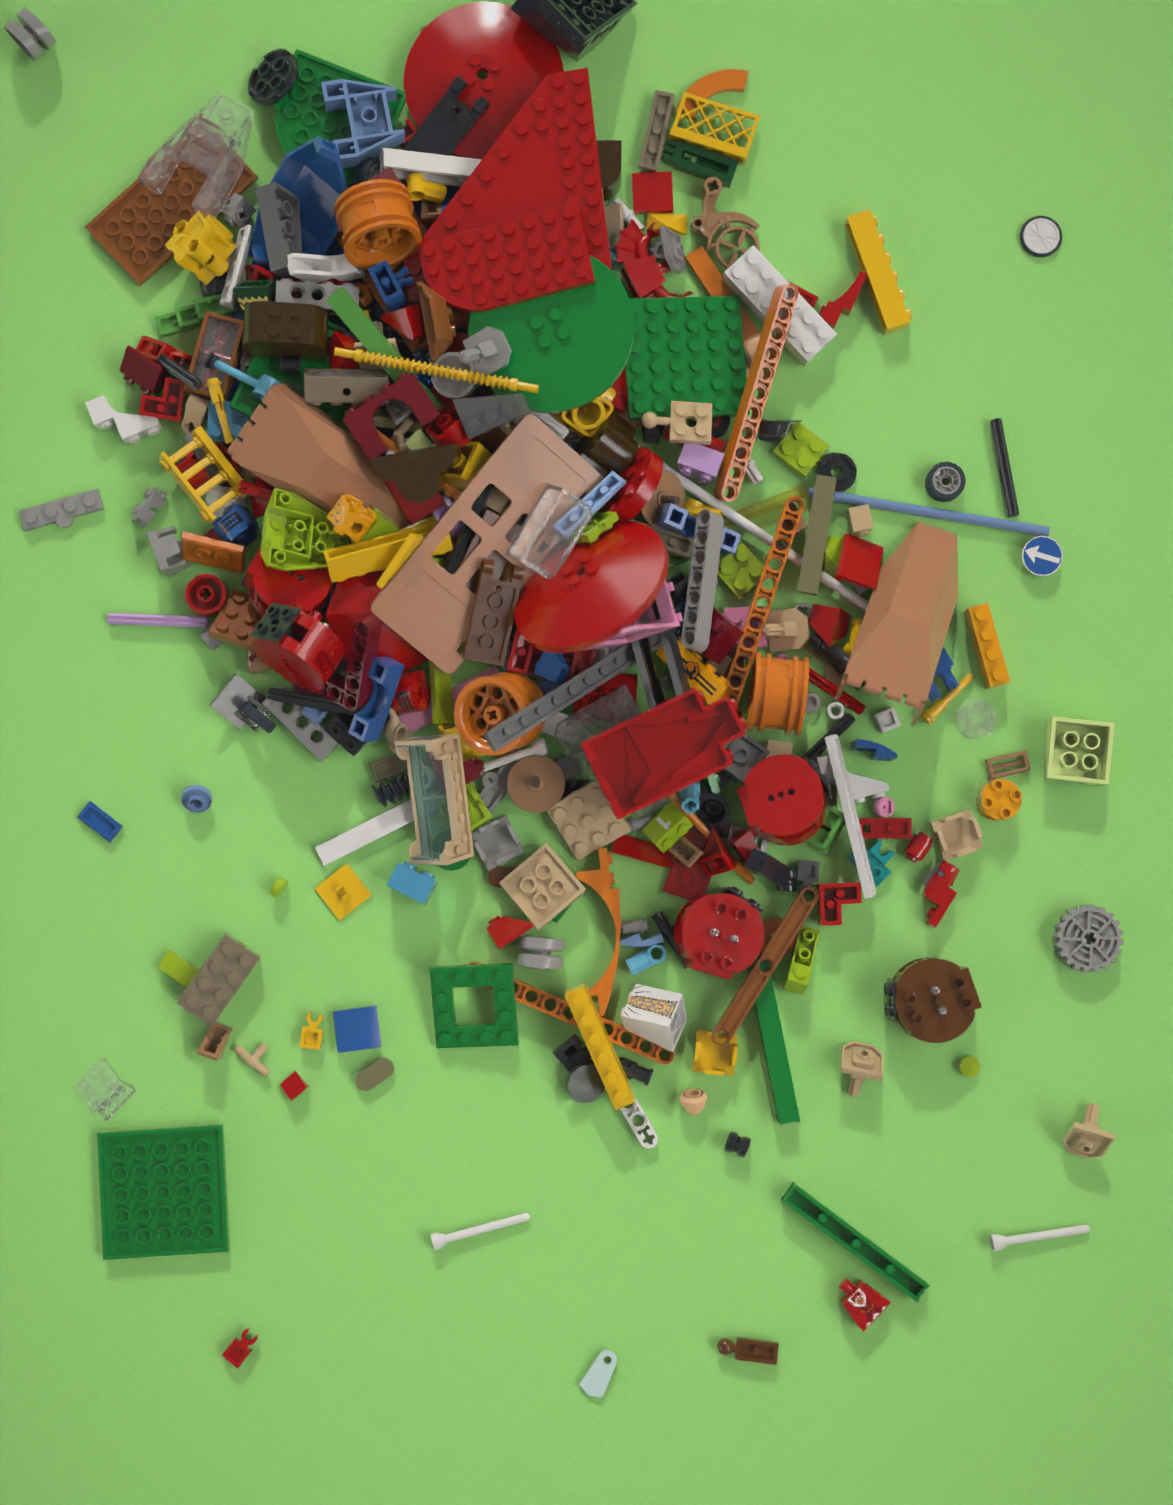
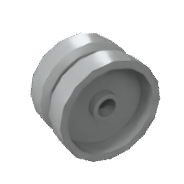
(31, 33)
(453, 388)
(540, 952)

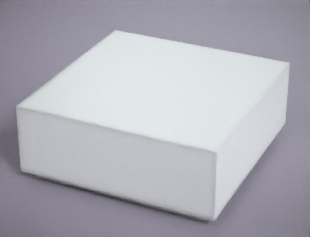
(887, 720)

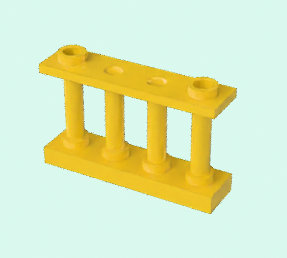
(212, 456)

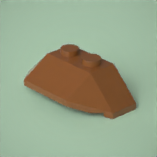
(436, 321)

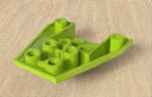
(296, 533)

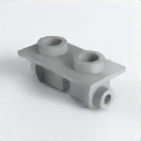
(143, 511)

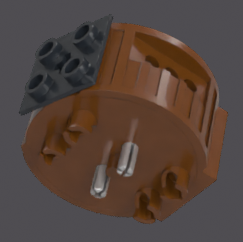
(932, 999)

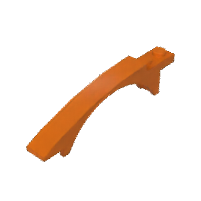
(601, 882)

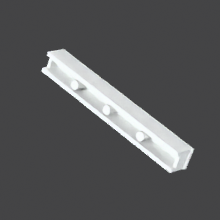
(434, 167)

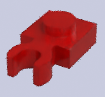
(239, 1349)

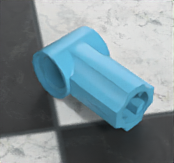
(690, 798)
(644, 960)

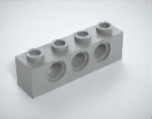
(307, 288)
(320, 749)

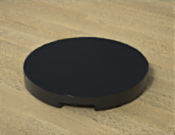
(273, 77)

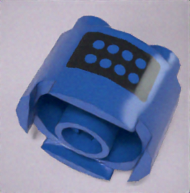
(236, 526)

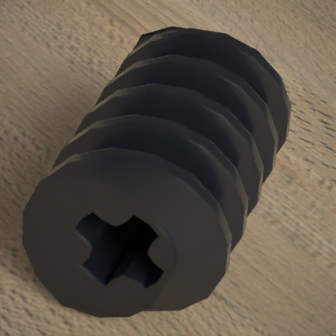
(392, 790)

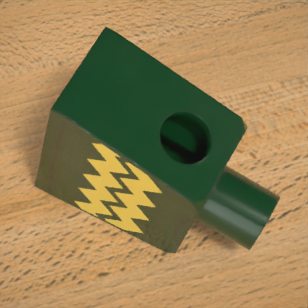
(255, 291)

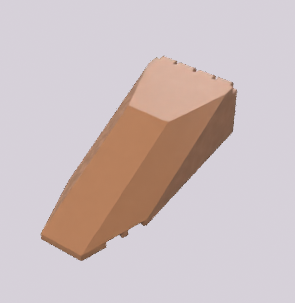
(310, 455)
(907, 619)

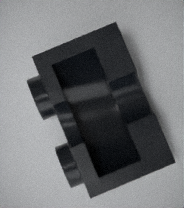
(571, 1053)

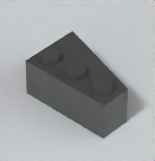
(490, 412)

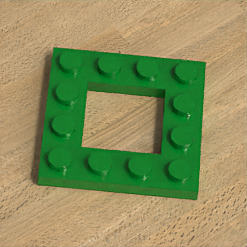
(449, 1034)

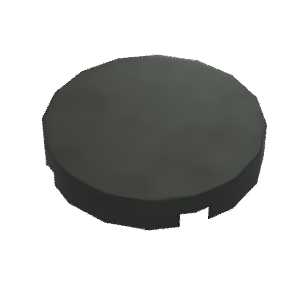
(584, 1083)

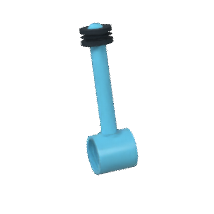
(261, 386)

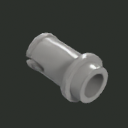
(638, 823)
(635, 926)

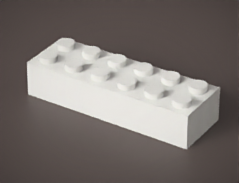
(754, 282)

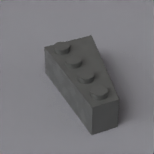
(280, 225)

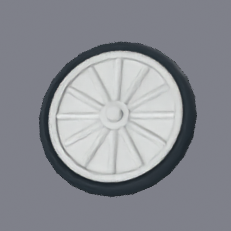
(1041, 236)

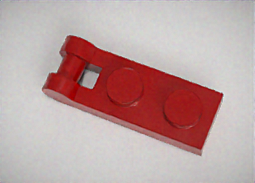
(887, 828)

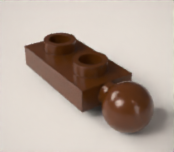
(750, 1350)

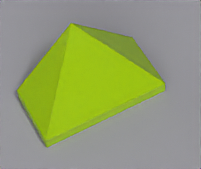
(832, 555)

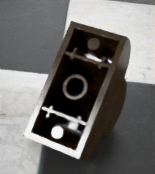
(610, 447)
(419, 471)

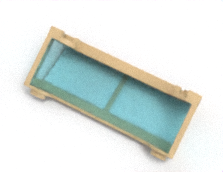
(437, 799)

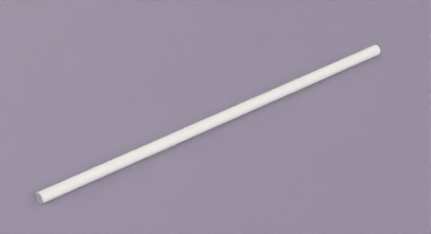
(764, 536)

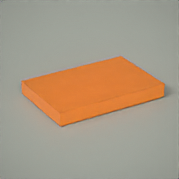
(212, 552)

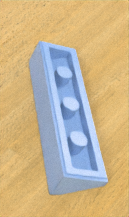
(604, 491)

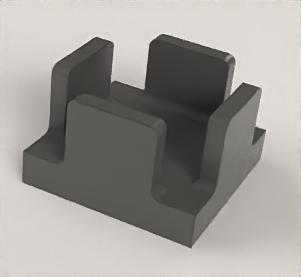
(746, 755)

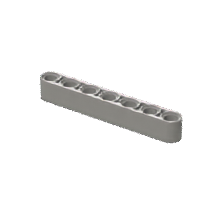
(702, 581)

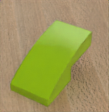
(177, 968)

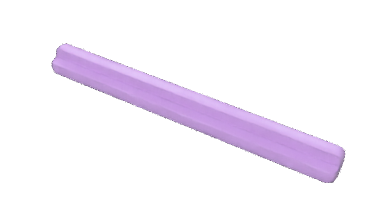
(157, 620)

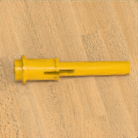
(217, 399)
(940, 705)

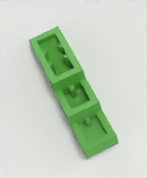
(191, 316)

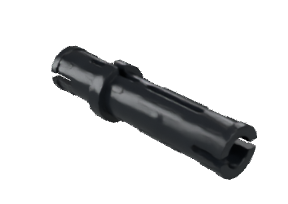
(668, 932)

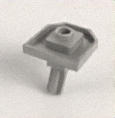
(669, 249)
(486, 350)

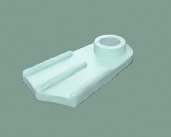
(599, 1374)

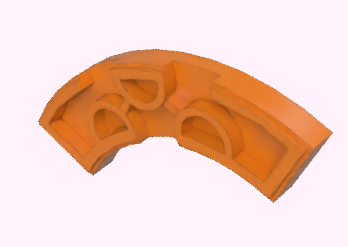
(715, 83)

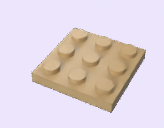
(587, 820)
(542, 886)

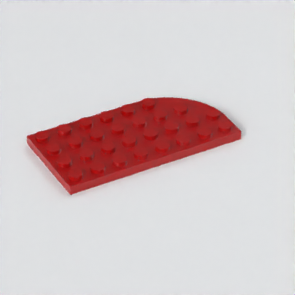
(510, 260)

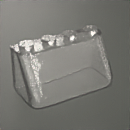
(550, 531)

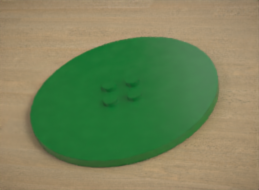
(565, 342)

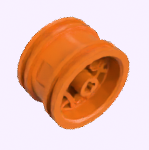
(377, 223)
(778, 693)
(482, 701)

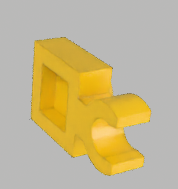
(312, 1036)

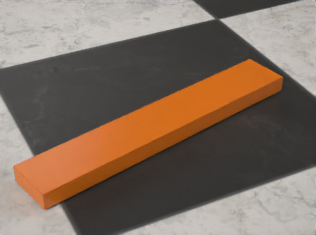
(715, 286)

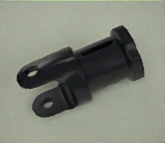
(635, 1071)

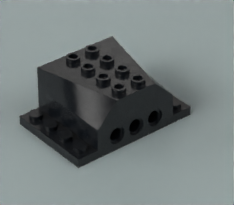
(574, 24)

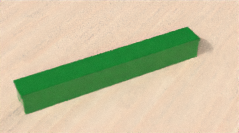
(775, 1051)
(854, 1241)

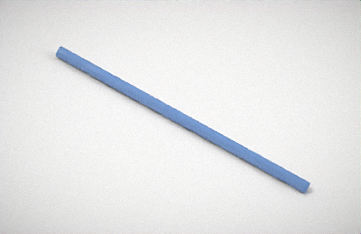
(938, 513)

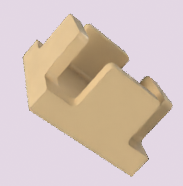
(957, 835)

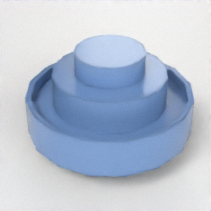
(196, 798)

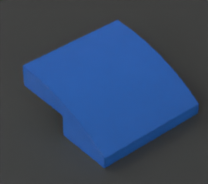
(878, 751)
(356, 1029)

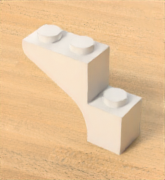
(321, 268)
(130, 426)
(860, 786)

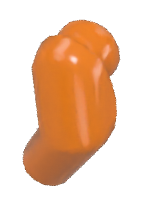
(366, 298)

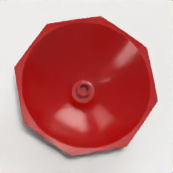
(352, 603)

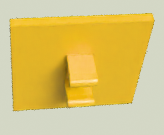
(343, 892)

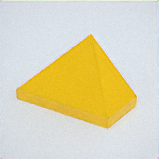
(674, 222)

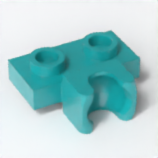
(877, 862)

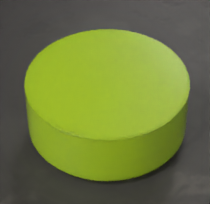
(278, 887)
(969, 1066)

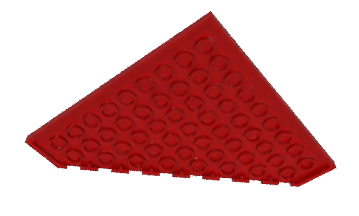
(535, 165)

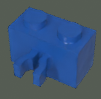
(390, 284)

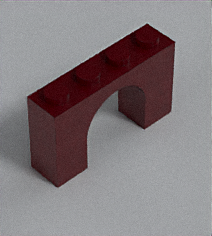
(361, 420)

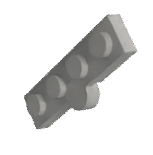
(62, 510)
(496, 785)

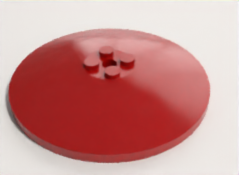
(472, 41)
(617, 586)

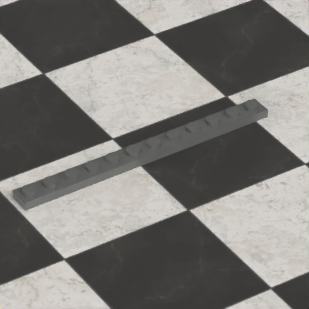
(565, 694)

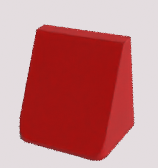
(294, 1085)

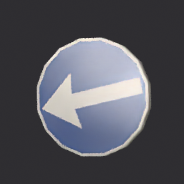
(1042, 556)

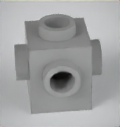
(237, 211)

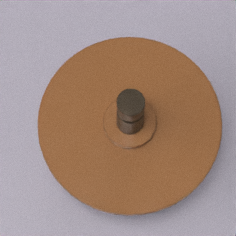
(668, 491)
(535, 783)

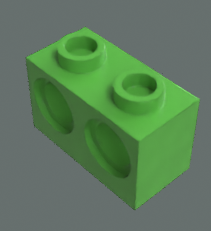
(829, 831)

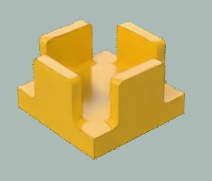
(712, 1058)

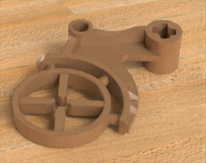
(712, 221)

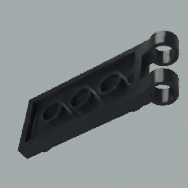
(445, 128)

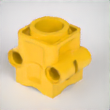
(202, 246)
(588, 419)

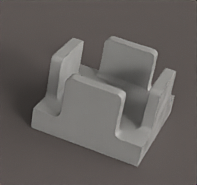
(167, 550)
(497, 843)

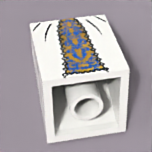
(655, 1015)

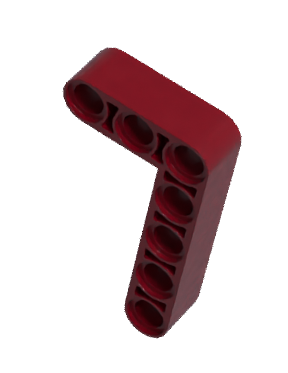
(356, 688)

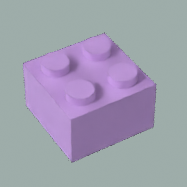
(699, 463)

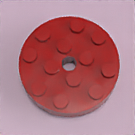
(641, 482)

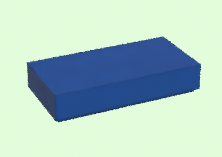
(100, 821)

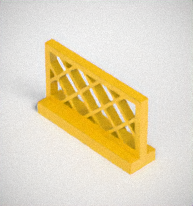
(705, 141)

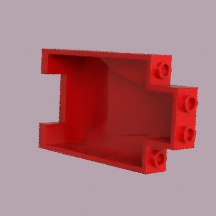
(663, 750)

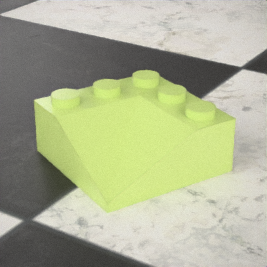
(1078, 750)

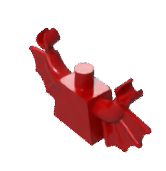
(642, 272)

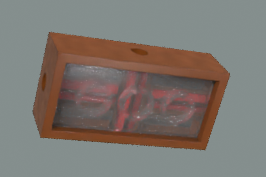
(224, 338)

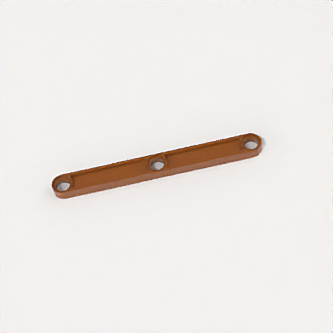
(756, 978)

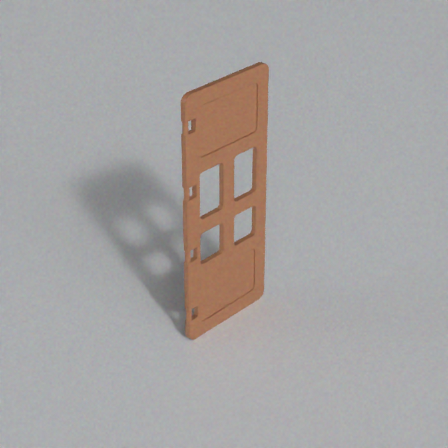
(436, 607)

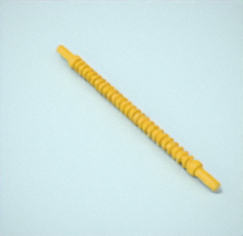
(359, 356)

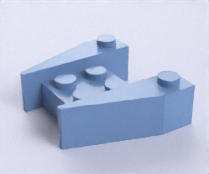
(367, 118)

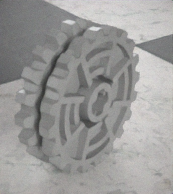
(1102, 931)

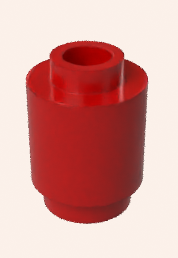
(918, 847)

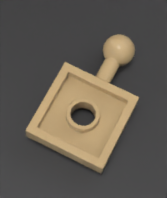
(679, 413)

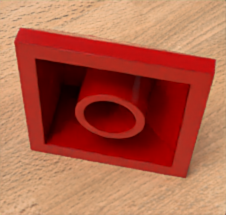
(507, 929)

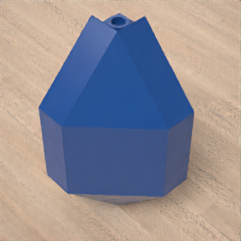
(318, 179)

